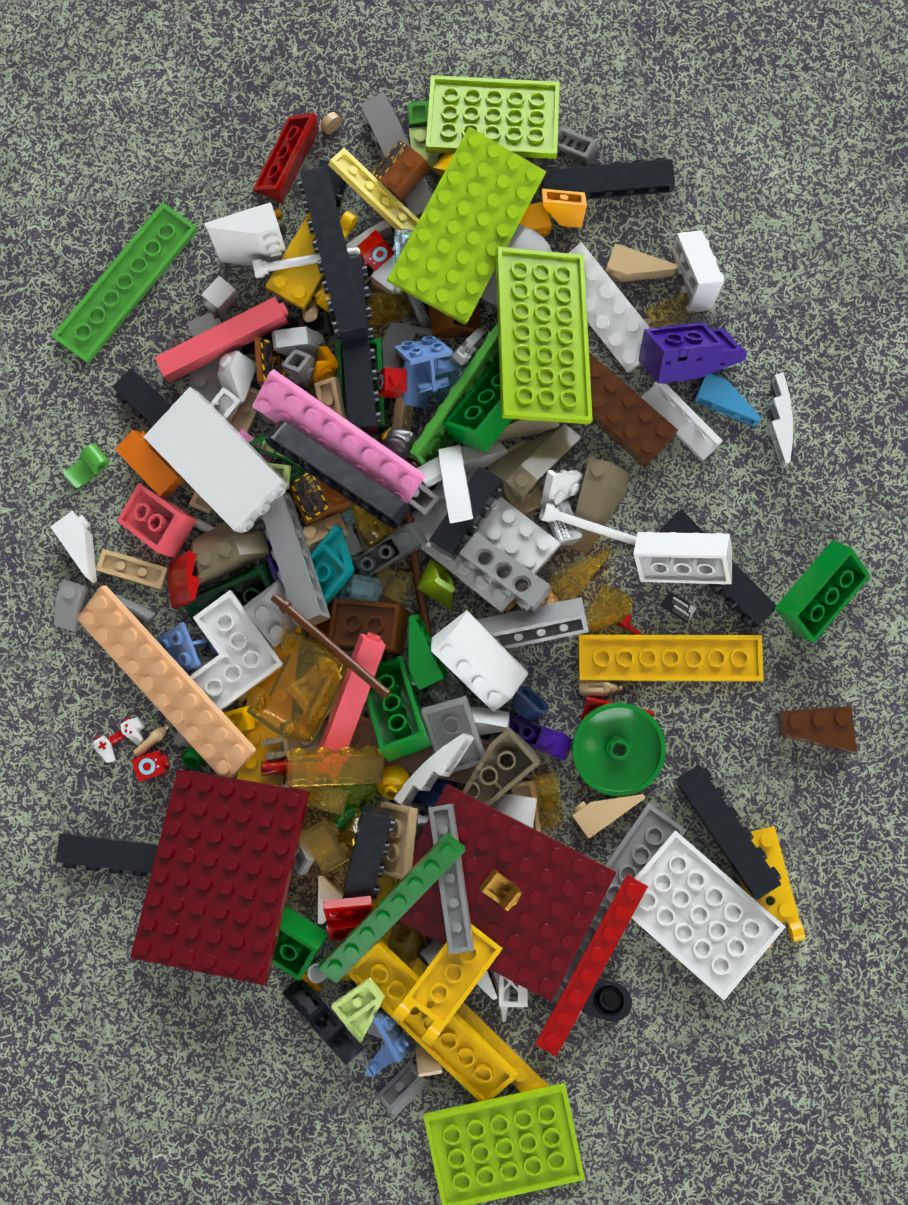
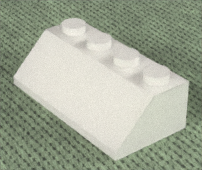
(684, 557)
(479, 660)

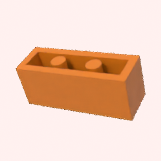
(149, 464)

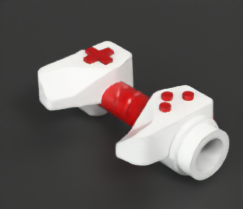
(129, 728)

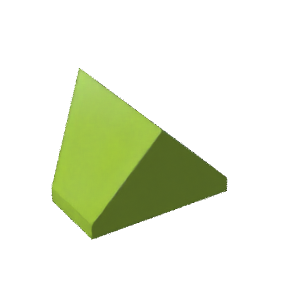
(437, 584)

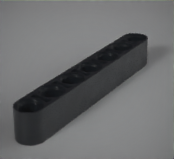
(337, 474)

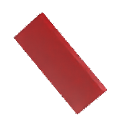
(287, 156)

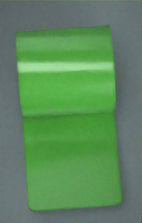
(89, 466)

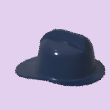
(529, 704)

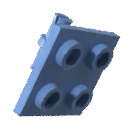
(425, 351)
(417, 374)
(182, 649)
(395, 1045)

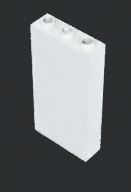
(216, 461)

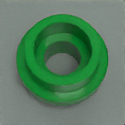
(191, 758)

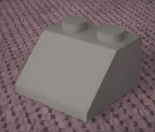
(267, 614)

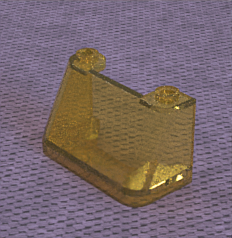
(302, 689)

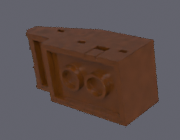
(354, 617)

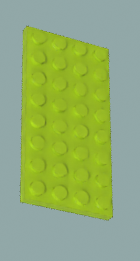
(464, 223)
(543, 336)

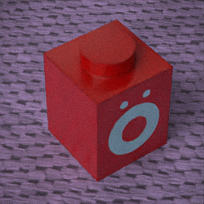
(375, 250)
(392, 382)
(151, 766)

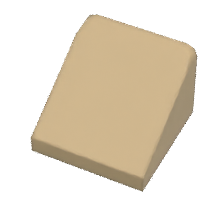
(426, 1063)

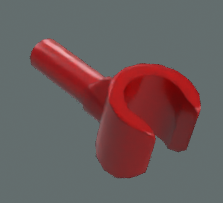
(625, 624)

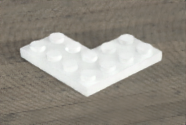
(242, 648)

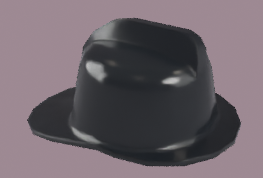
(608, 1001)

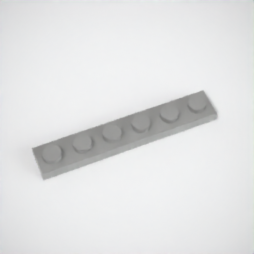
(452, 885)

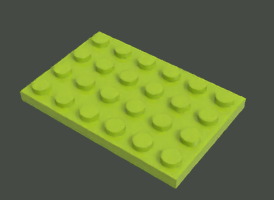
(508, 111)
(504, 1146)

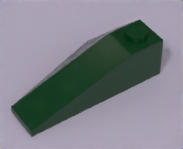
(244, 585)

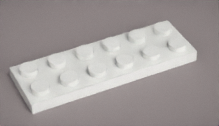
(611, 313)

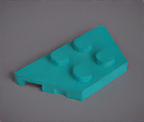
(332, 563)

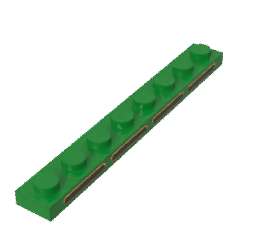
(392, 907)

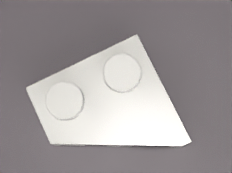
(561, 486)

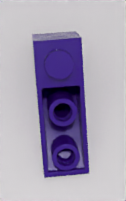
(541, 738)

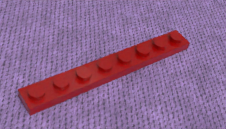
(591, 965)

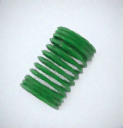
(349, 811)

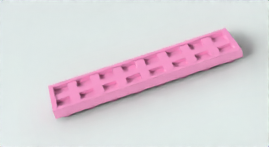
(287, 402)

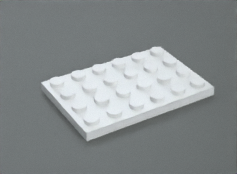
(505, 529)
(703, 916)

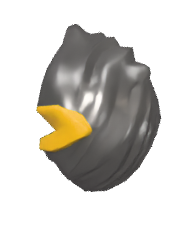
(398, 441)

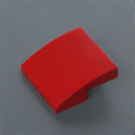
(181, 582)
(345, 915)

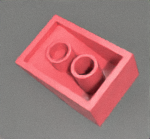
(156, 521)

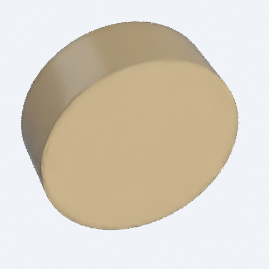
(331, 123)

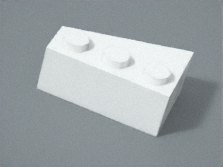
(698, 270)

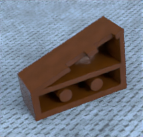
(820, 726)

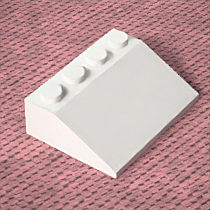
(247, 236)

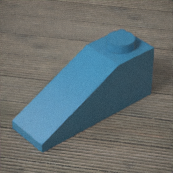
(724, 398)

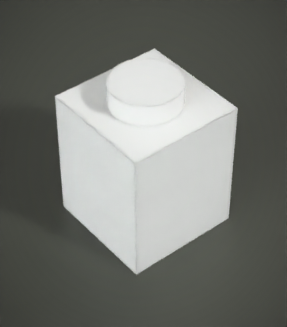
(219, 296)

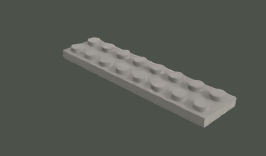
(630, 856)

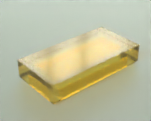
(669, 310)

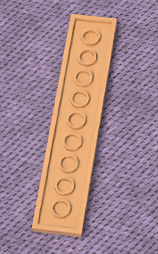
(166, 684)

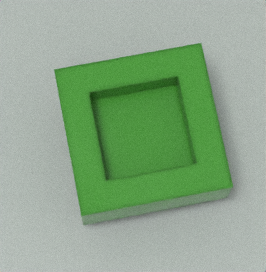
(418, 113)

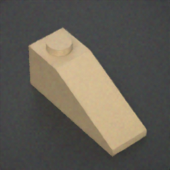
(633, 265)
(599, 814)

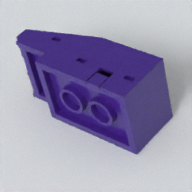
(687, 351)

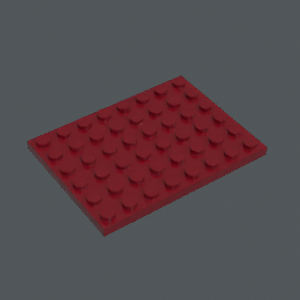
(221, 876)
(556, 901)

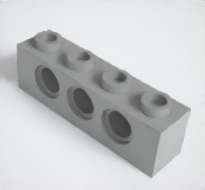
(481, 547)

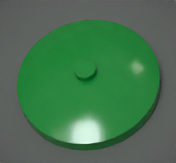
(618, 749)

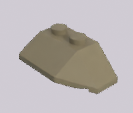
(226, 551)

